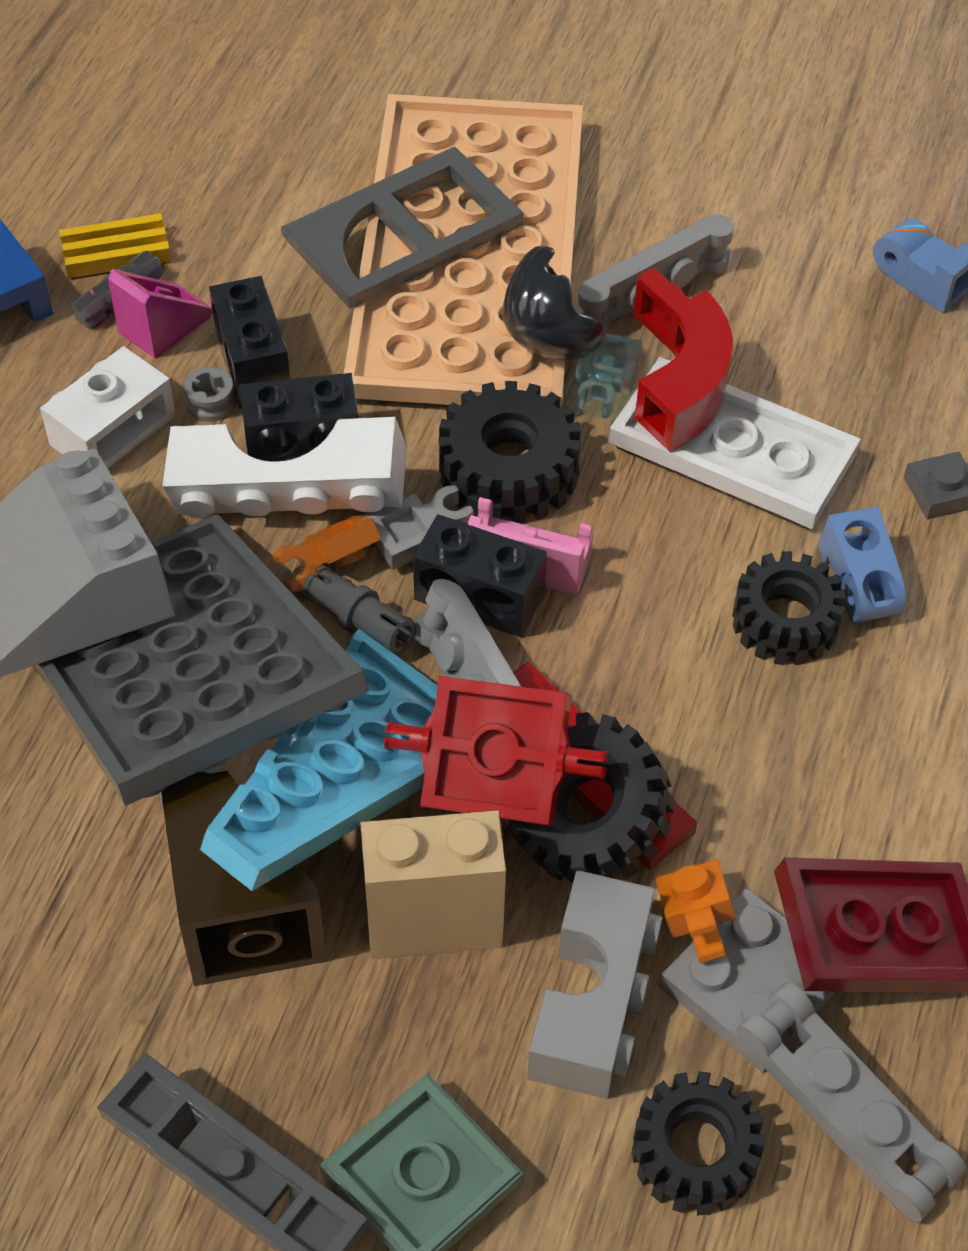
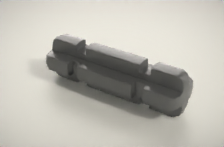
(91, 308)

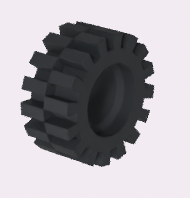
(795, 582)
(690, 1183)

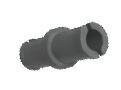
(359, 609)

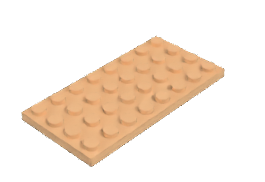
(447, 324)

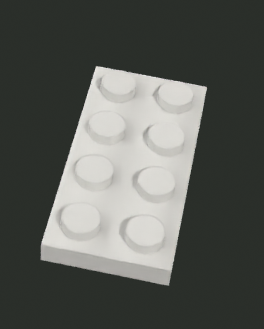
(753, 454)

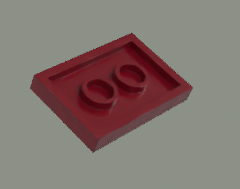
(877, 924)

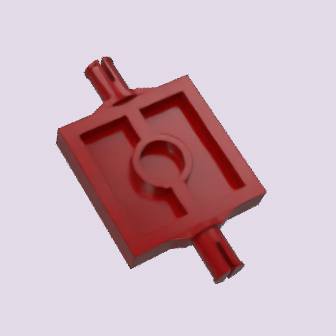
(496, 749)

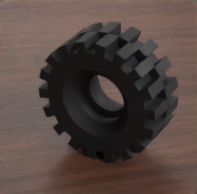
(517, 482)
(628, 826)

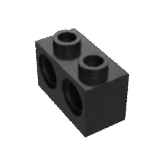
(248, 333)
(294, 414)
(494, 571)

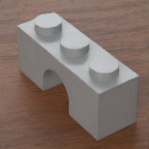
(581, 1035)

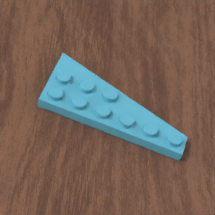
(325, 774)

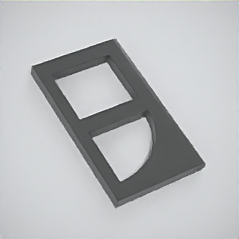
(323, 233)

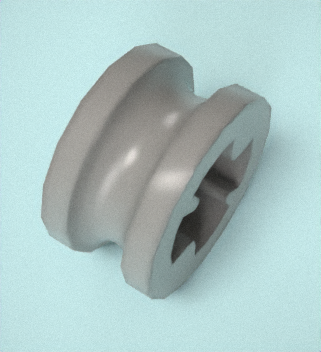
(207, 380)

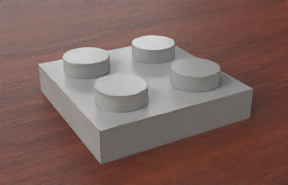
(740, 984)

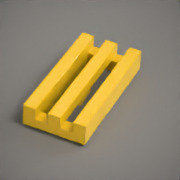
(112, 244)

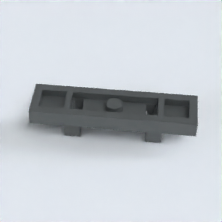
(228, 1162)

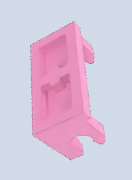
(565, 554)

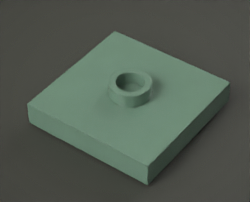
(422, 1171)

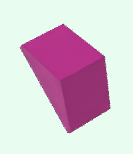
(154, 311)

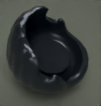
(542, 312)

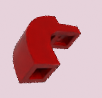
(688, 391)

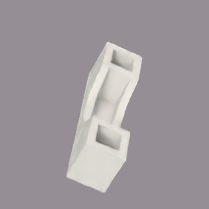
(351, 469)

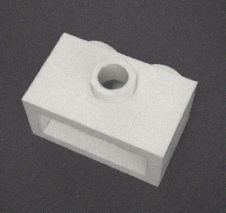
(110, 408)

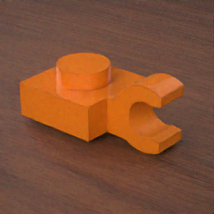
(338, 543)
(695, 903)

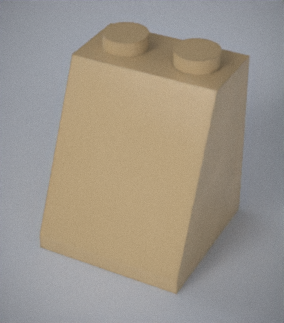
(434, 884)

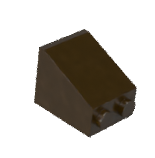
(221, 921)

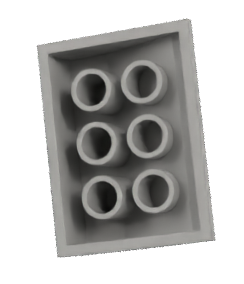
(73, 564)

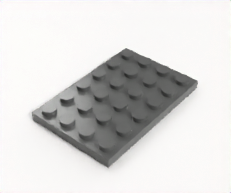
(211, 680)

